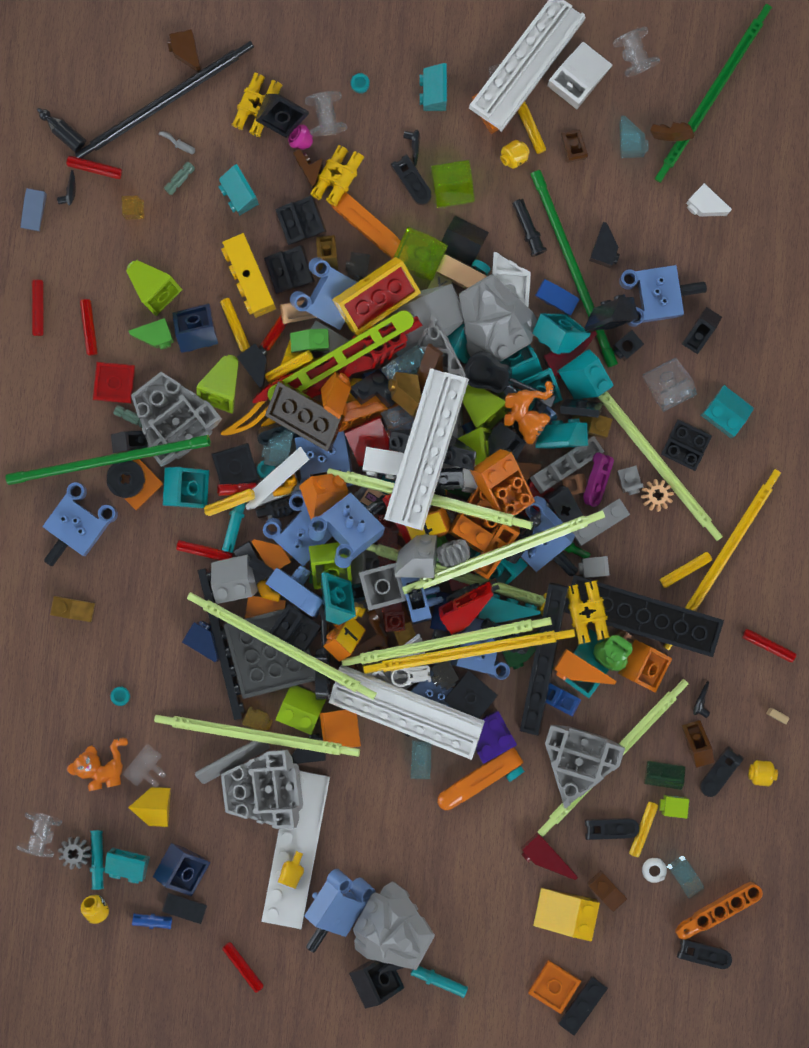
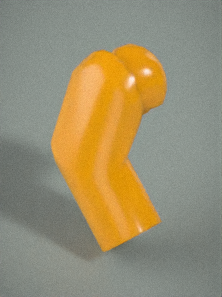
(287, 487)
(266, 592)

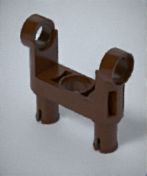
(379, 641)

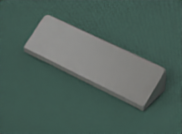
(231, 761)

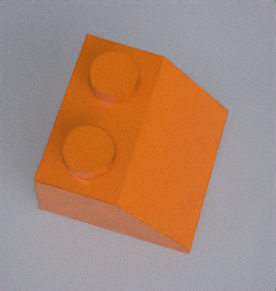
(322, 493)
(646, 666)

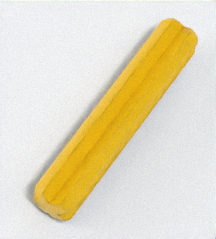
(531, 128)
(235, 324)
(288, 366)
(229, 502)
(686, 569)
(644, 826)

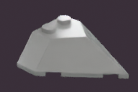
(437, 337)
(580, 759)

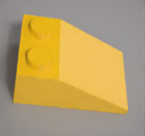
(566, 914)

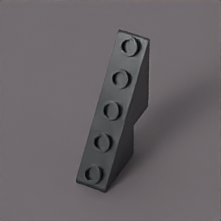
(457, 454)

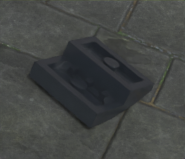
(300, 220)
(289, 269)
(295, 628)

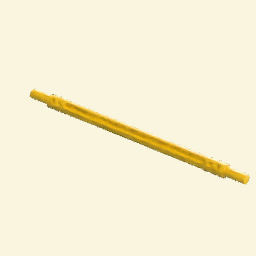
(731, 544)
(469, 651)

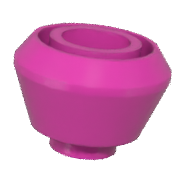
(300, 138)

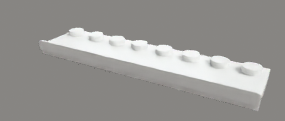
(527, 63)
(426, 449)
(410, 713)
(285, 904)

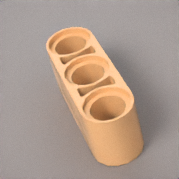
(458, 272)

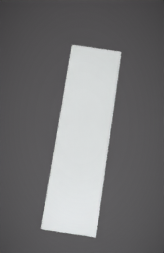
(279, 476)

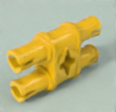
(250, 97)
(337, 175)
(580, 621)

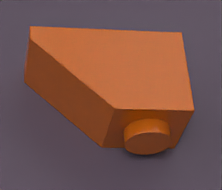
(272, 554)

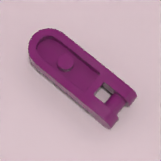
(598, 479)

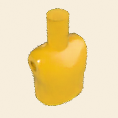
(292, 871)

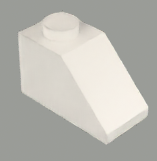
(707, 203)

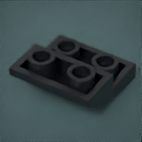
(686, 444)

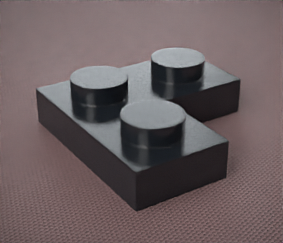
(373, 385)
(449, 479)

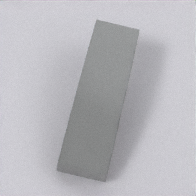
(565, 465)

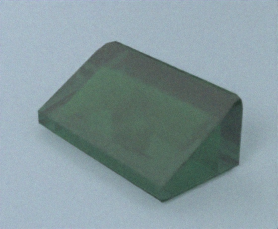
(664, 775)

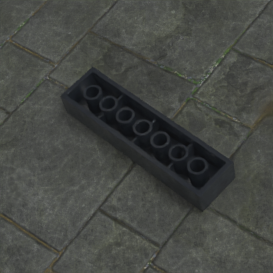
(654, 618)

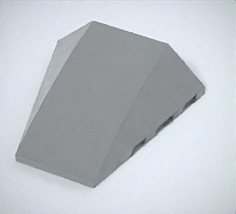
(437, 300)

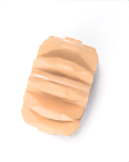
(653, 500)

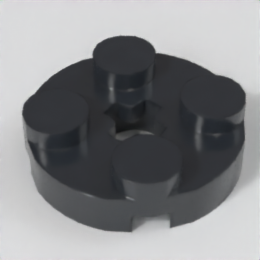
(126, 490)

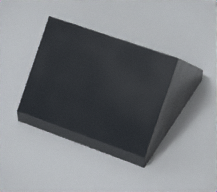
(280, 114)
(464, 240)

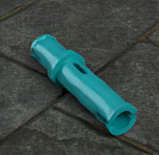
(233, 527)
(97, 859)
(439, 981)

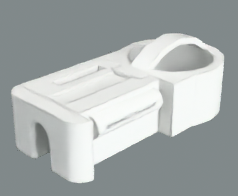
(414, 675)

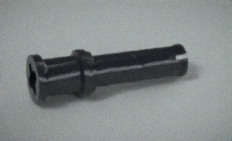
(531, 235)

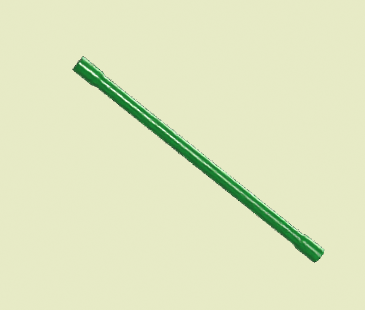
(541, 187)
(193, 443)

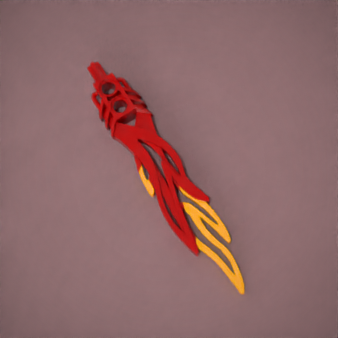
(363, 363)

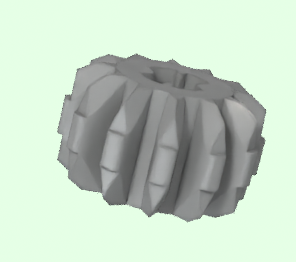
(453, 553)
(72, 845)

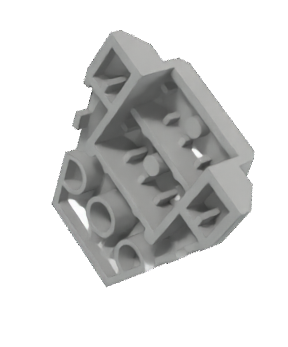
(495, 319)
(172, 414)
(265, 790)
(392, 929)

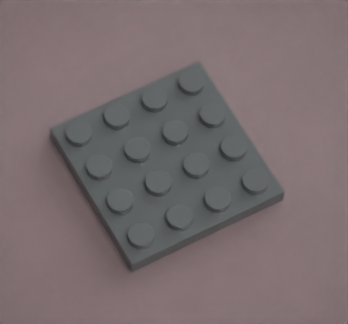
(261, 666)

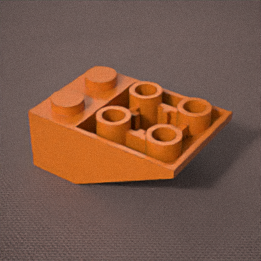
(503, 483)
(474, 530)

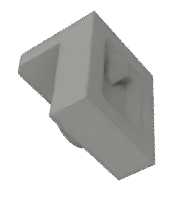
(630, 480)

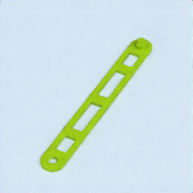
(401, 320)

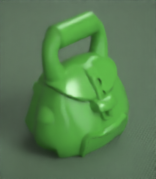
(613, 652)

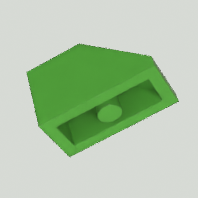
(154, 334)
(310, 340)

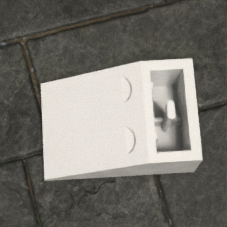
(579, 75)

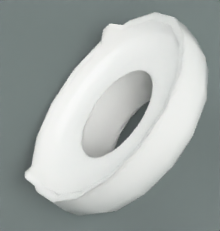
(651, 862)

